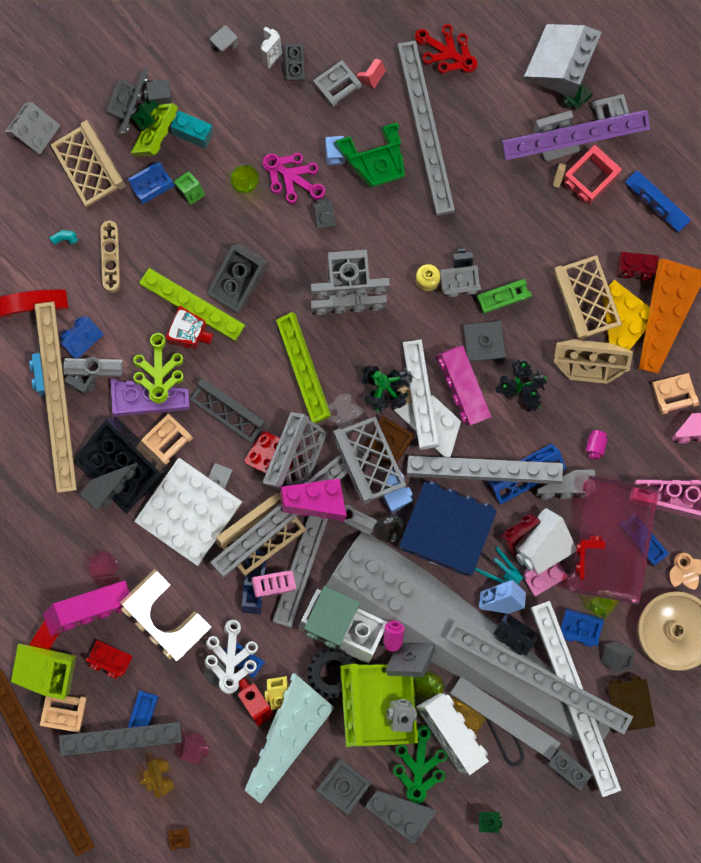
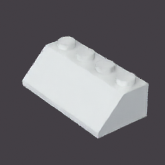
(361, 635)
(453, 734)

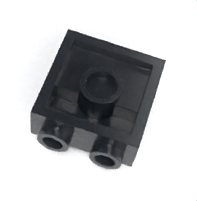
(516, 634)

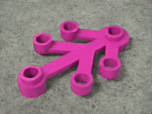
(291, 175)

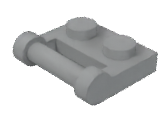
(333, 79)
(615, 105)

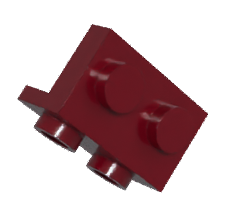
(515, 533)

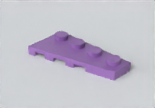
(134, 399)

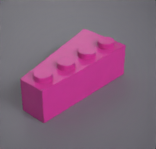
(463, 385)
(85, 608)

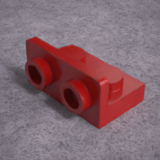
(109, 659)

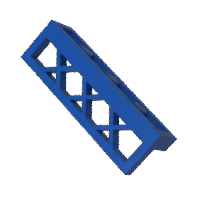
(547, 454)

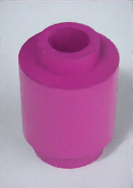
(596, 445)
(393, 635)

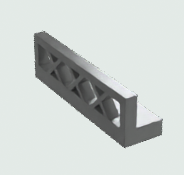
(231, 405)

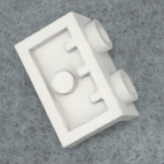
(271, 47)

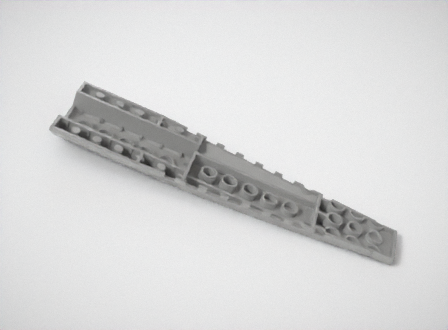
(406, 593)

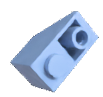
(399, 498)
(503, 598)

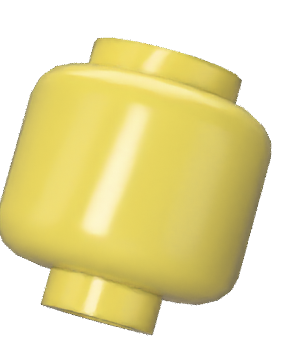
(431, 281)

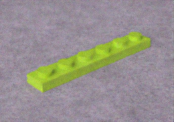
(179, 296)
(303, 368)

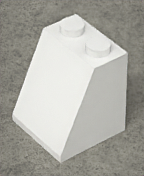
(545, 543)

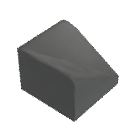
(209, 674)

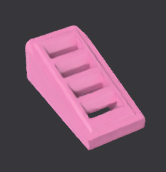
(285, 580)

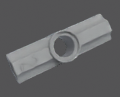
(105, 368)
(360, 521)

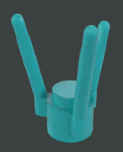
(511, 574)

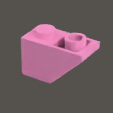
(689, 430)

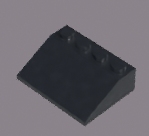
(115, 448)

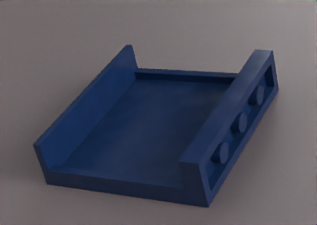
(448, 529)

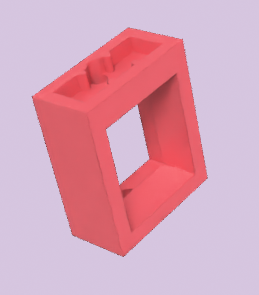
(603, 163)

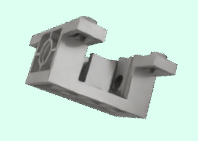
(348, 275)

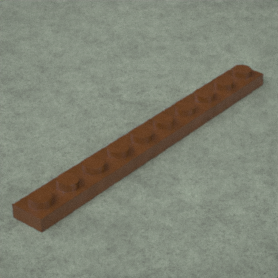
(43, 769)

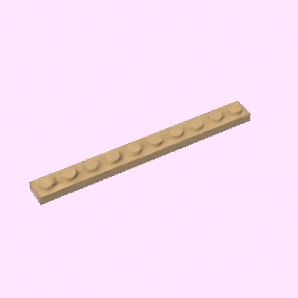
(56, 397)

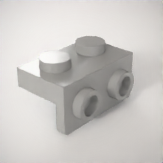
(460, 280)

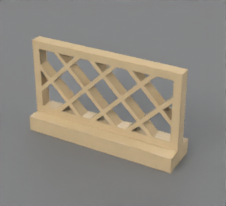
(103, 159)
(571, 302)
(251, 519)

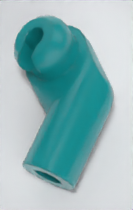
(64, 235)

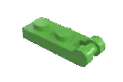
(503, 296)

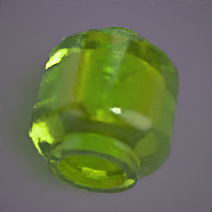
(429, 685)

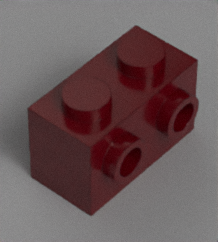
(637, 266)

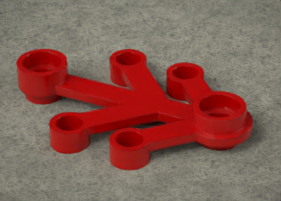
(448, 51)

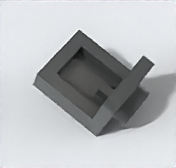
(324, 213)

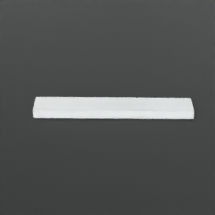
(421, 395)

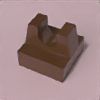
(179, 838)

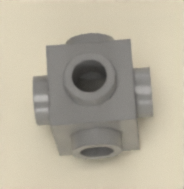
(401, 715)

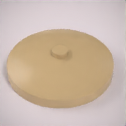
(672, 631)

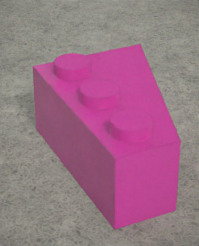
(316, 499)

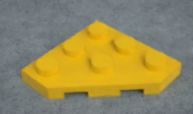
(632, 314)

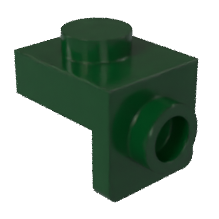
(581, 98)
(143, 117)
(490, 822)

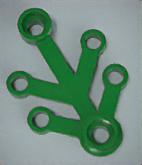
(419, 768)

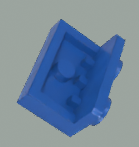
(150, 182)
(80, 336)
(581, 627)

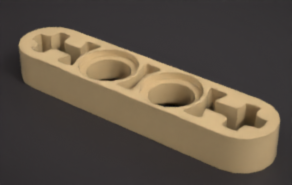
(110, 256)

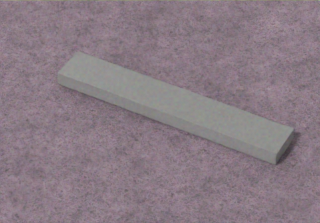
(301, 569)
(505, 718)

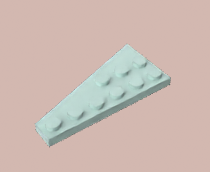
(290, 731)

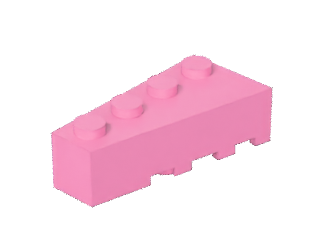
(677, 496)

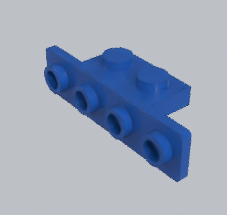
(657, 201)

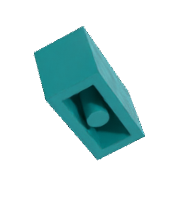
(191, 129)

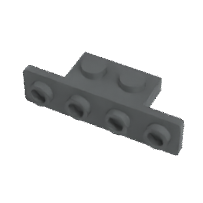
(124, 99)

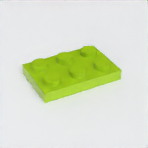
(151, 138)

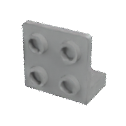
(555, 122)
(32, 127)

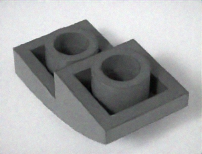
(294, 62)

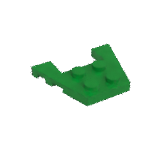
(378, 164)

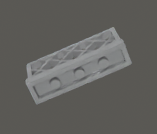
(286, 452)
(353, 467)

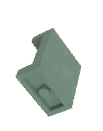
(331, 617)

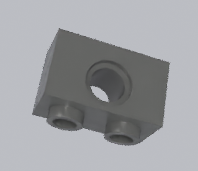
(568, 770)

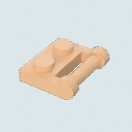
(672, 388)
(162, 434)
(63, 718)

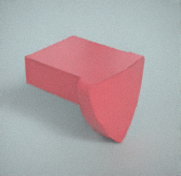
(373, 74)

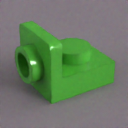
(189, 187)

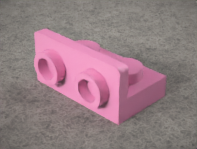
(541, 582)

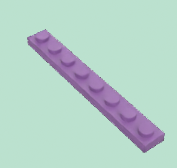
(576, 135)

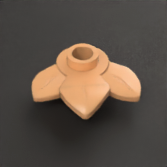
(685, 574)

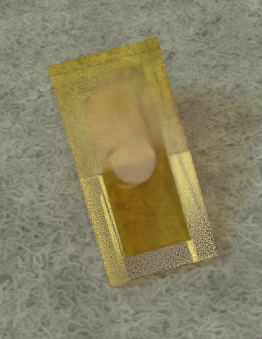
(472, 718)

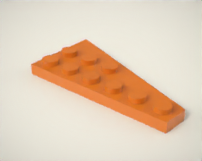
(670, 303)

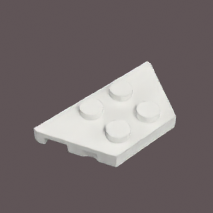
(446, 425)

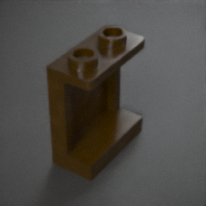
(633, 699)

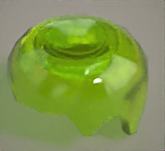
(245, 179)

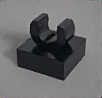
(462, 258)

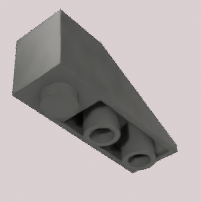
(102, 489)

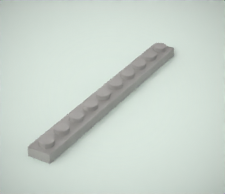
(426, 128)
(273, 522)
(539, 678)

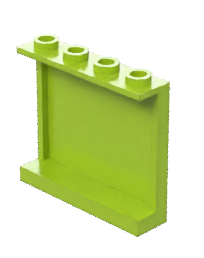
(366, 697)

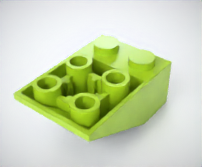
(43, 671)

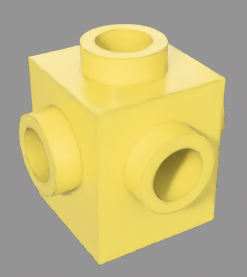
(275, 691)

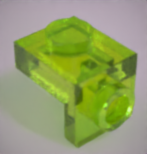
(603, 606)

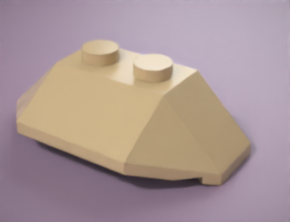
(592, 360)

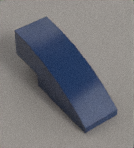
(250, 602)

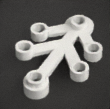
(230, 659)

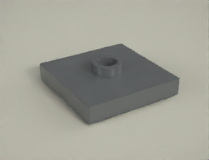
(484, 341)
(411, 660)
(343, 787)

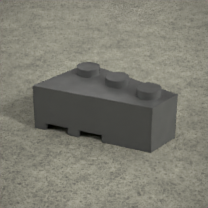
(401, 815)

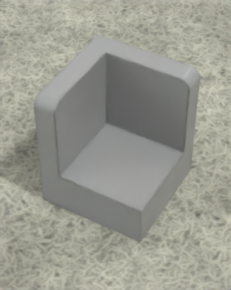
(224, 39)

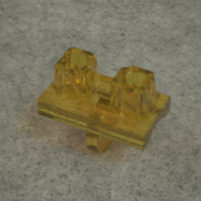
(153, 778)

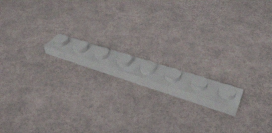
(485, 469)

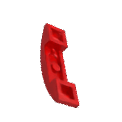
(26, 301)

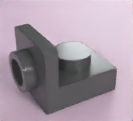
(78, 385)

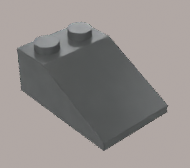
(238, 277)

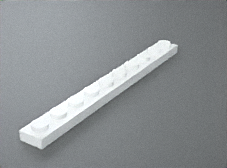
(584, 724)

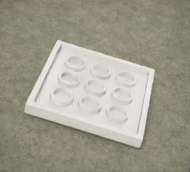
(188, 511)

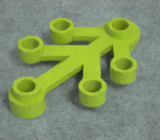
(158, 372)

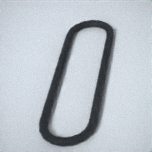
(500, 745)

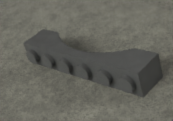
(121, 739)

